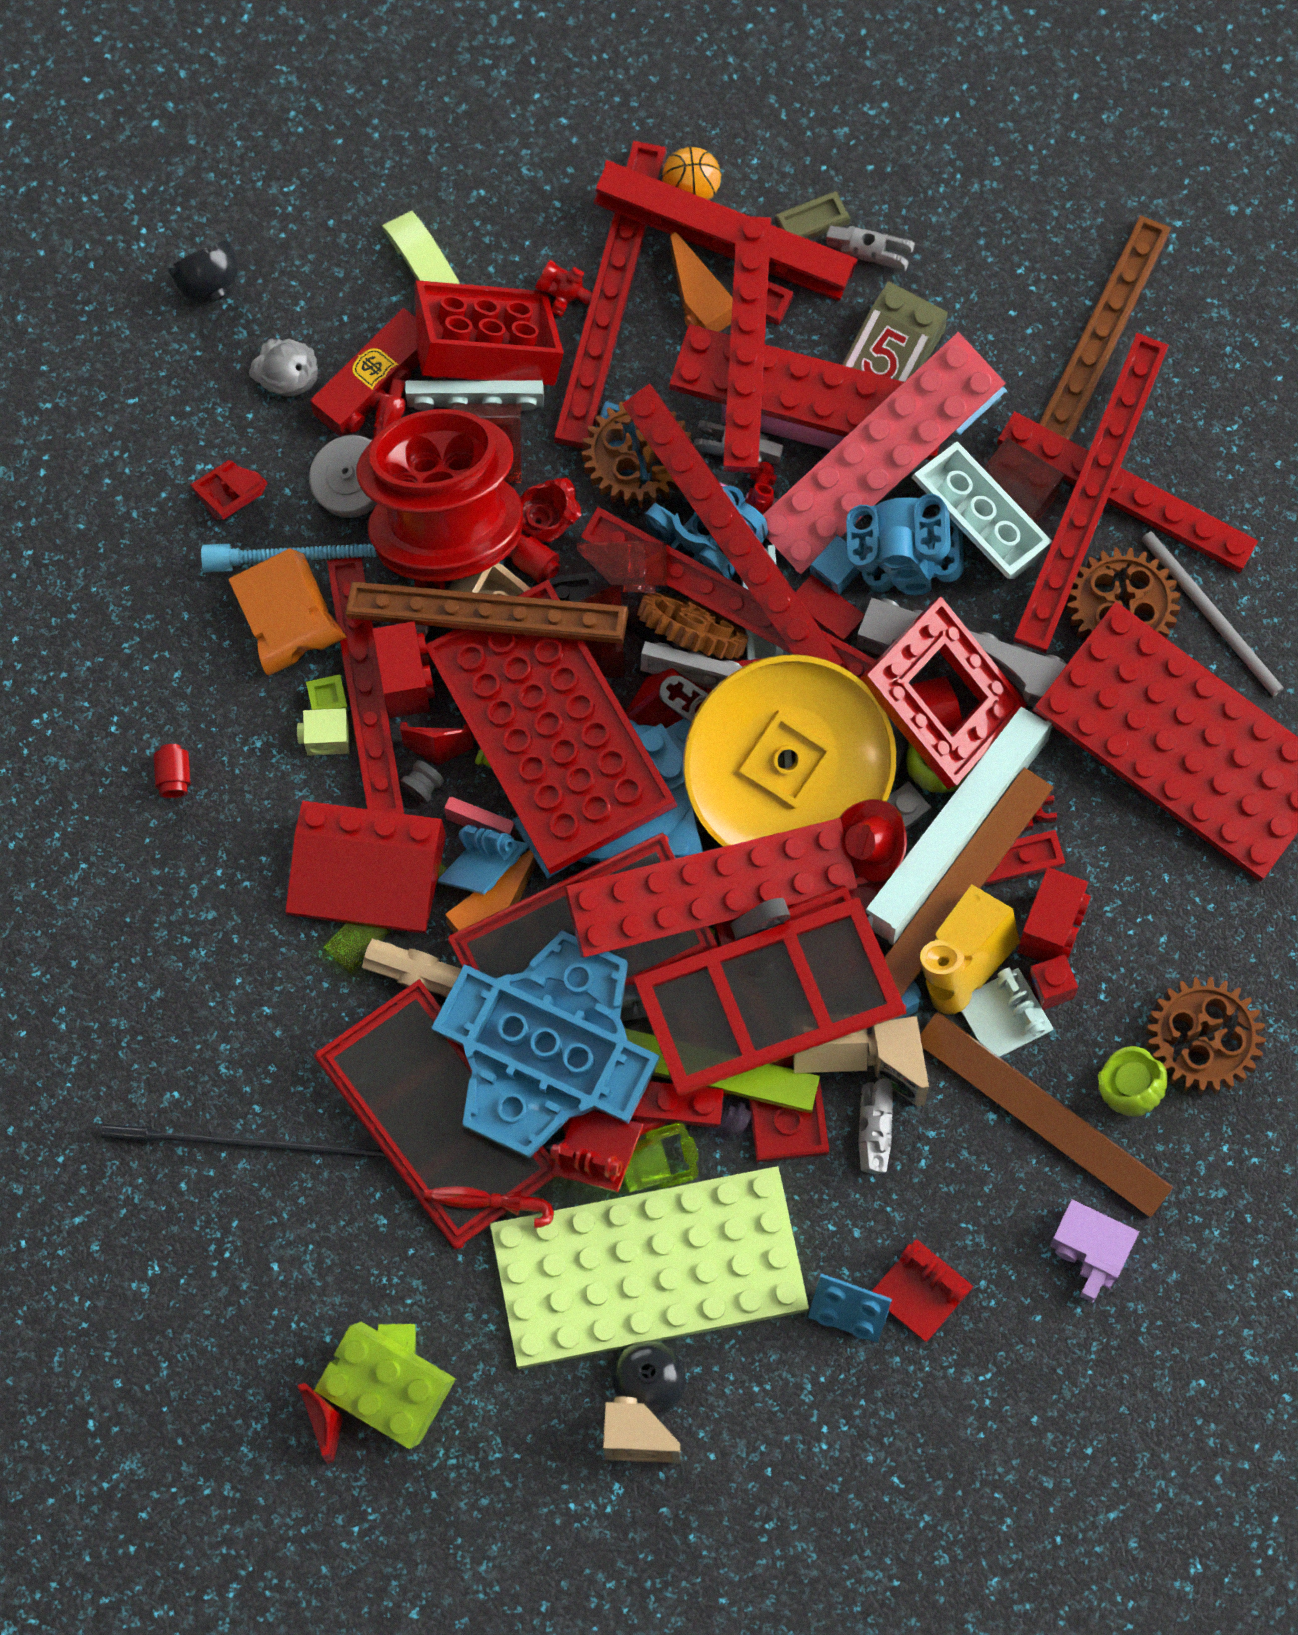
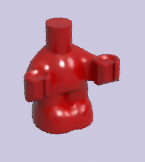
(563, 285)

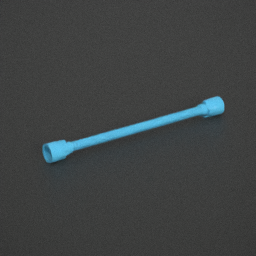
(222, 558)

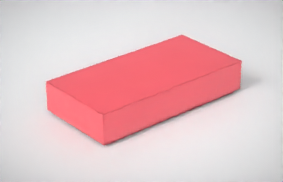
(468, 814)

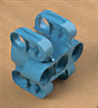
(687, 538)
(905, 544)

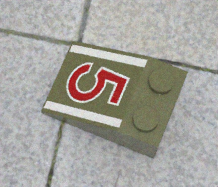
(897, 334)

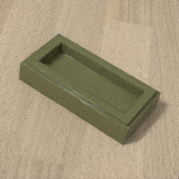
(814, 216)

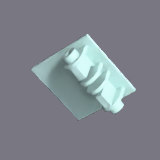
(1006, 1013)

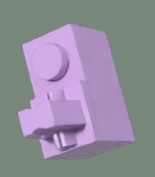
(1095, 1241)

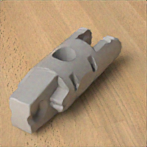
(869, 245)
(768, 450)
(875, 1126)

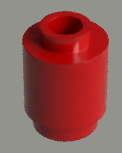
(535, 559)
(172, 771)

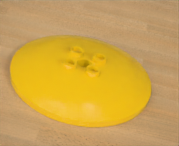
(779, 705)

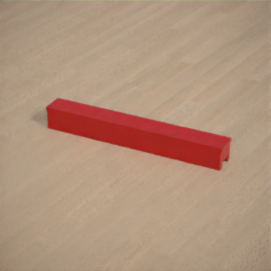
(715, 229)

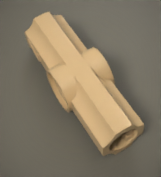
(409, 966)

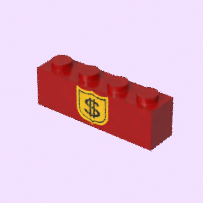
(368, 375)

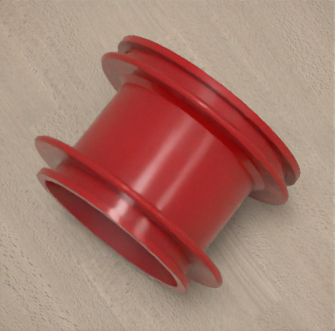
(440, 495)

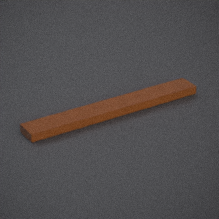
(1105, 327)
(487, 612)
(971, 867)
(1045, 1114)

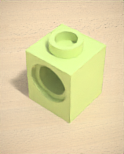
(324, 731)

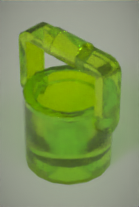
(649, 1163)

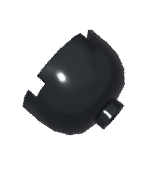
(206, 272)
(657, 1392)

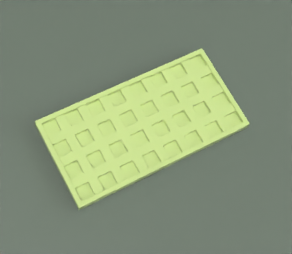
(649, 1267)

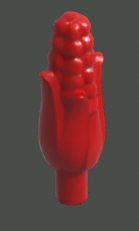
(389, 406)

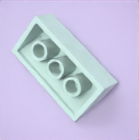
(983, 511)

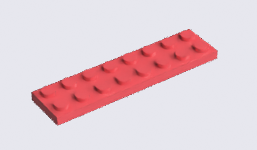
(881, 450)

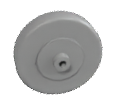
(335, 479)

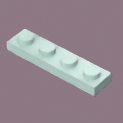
(431, 394)

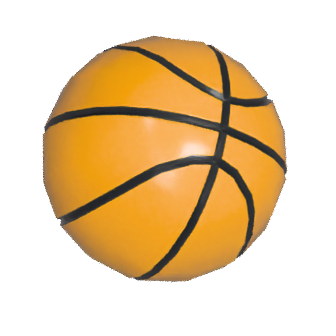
(693, 172)

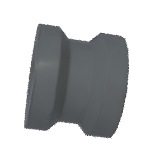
(422, 781)

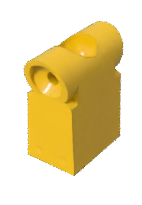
(968, 949)

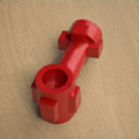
(762, 494)

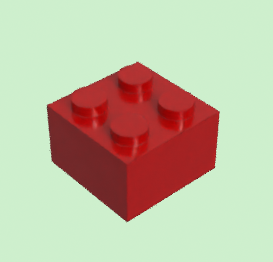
(404, 669)
(1056, 909)

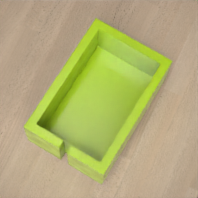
(385, 1384)

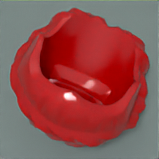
(552, 505)

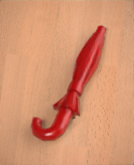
(474, 1198)

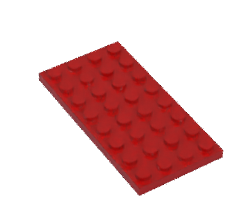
(552, 737)
(1180, 739)

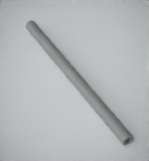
(1212, 614)

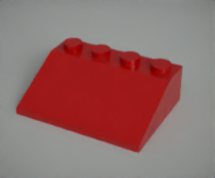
(486, 333)
(364, 866)

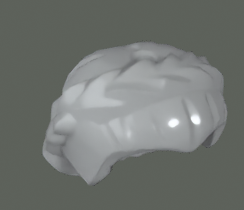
(277, 367)

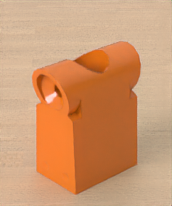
(285, 610)

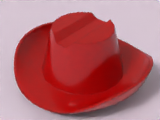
(874, 838)

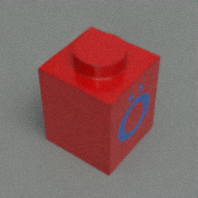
(1053, 982)

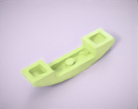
(419, 249)

